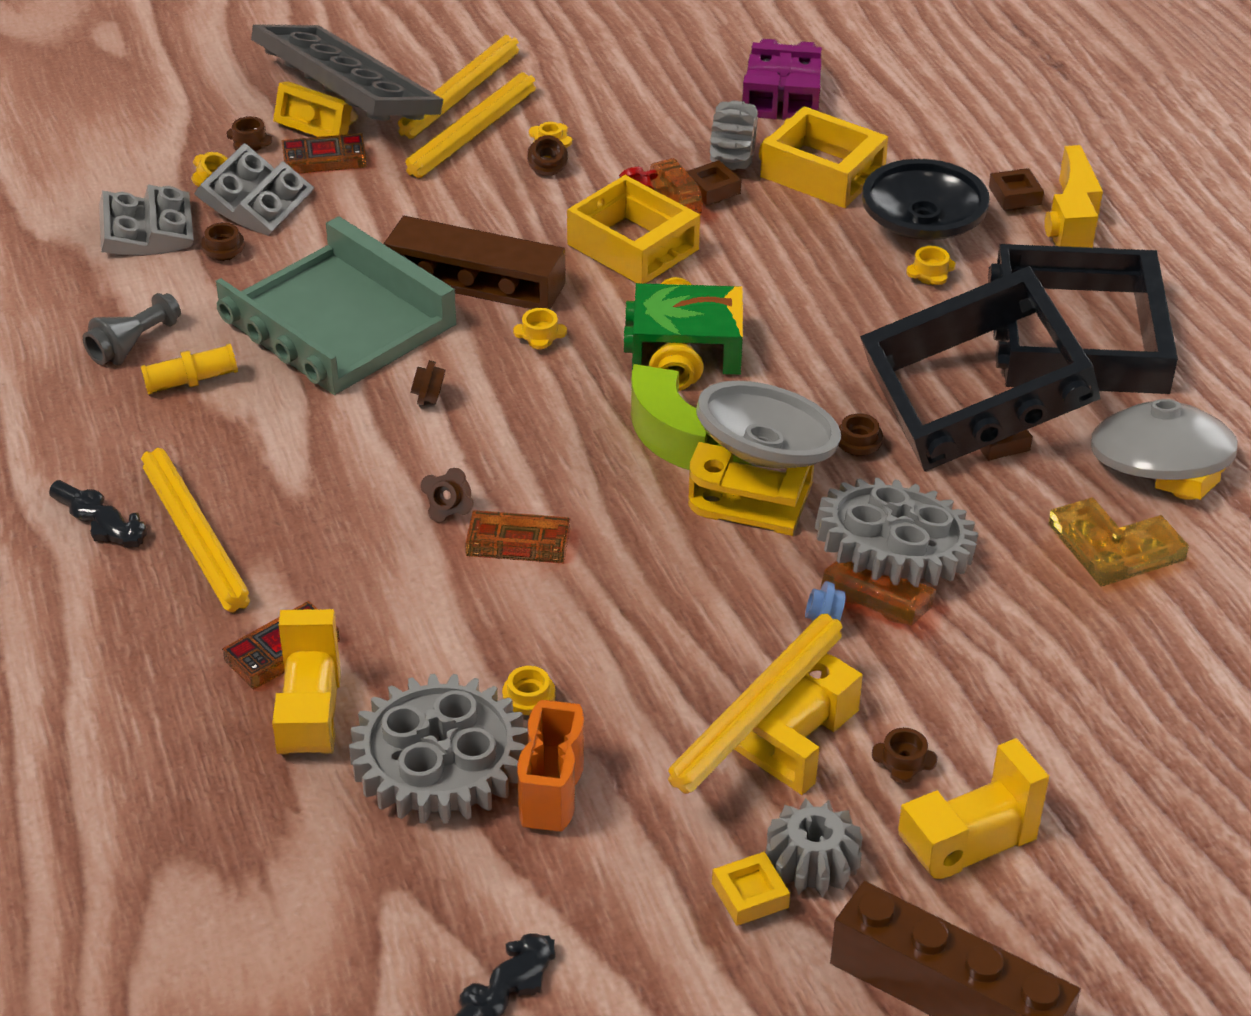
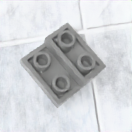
(254, 191)
(147, 224)

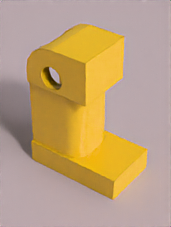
(747, 491)
(312, 674)
(780, 738)
(978, 821)

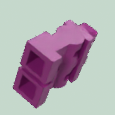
(782, 74)

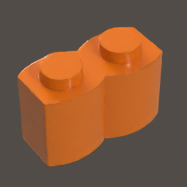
(551, 765)

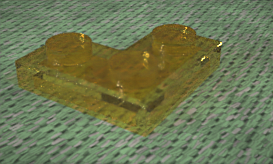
(1112, 551)

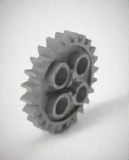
(896, 531)
(438, 748)

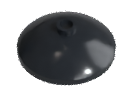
(925, 199)

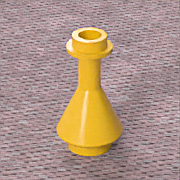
(680, 358)

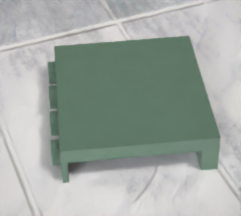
(342, 308)

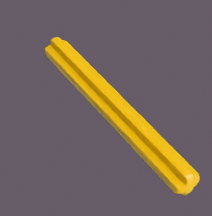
(464, 82)
(470, 125)
(196, 530)
(754, 704)

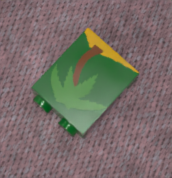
(686, 316)

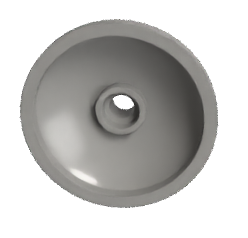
(767, 424)
(1164, 441)

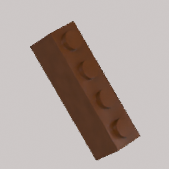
(483, 262)
(938, 963)

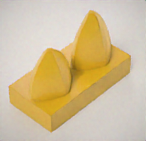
(312, 111)

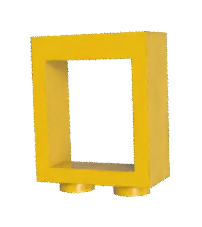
(815, 176)
(671, 237)

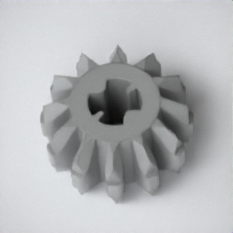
(734, 134)
(814, 847)

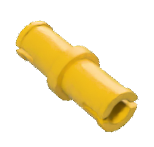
(189, 369)

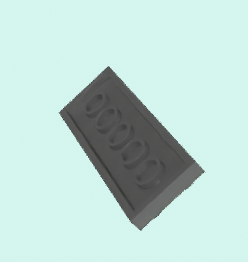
(347, 71)

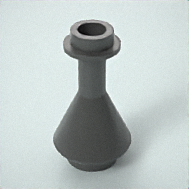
(115, 336)

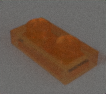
(897, 603)

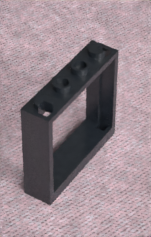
(1093, 271)
(960, 321)

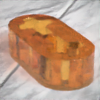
(677, 184)

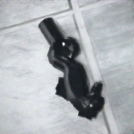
(106, 520)
(518, 974)

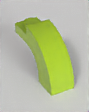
(664, 419)

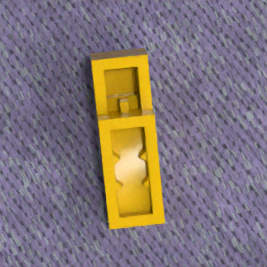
(1077, 209)

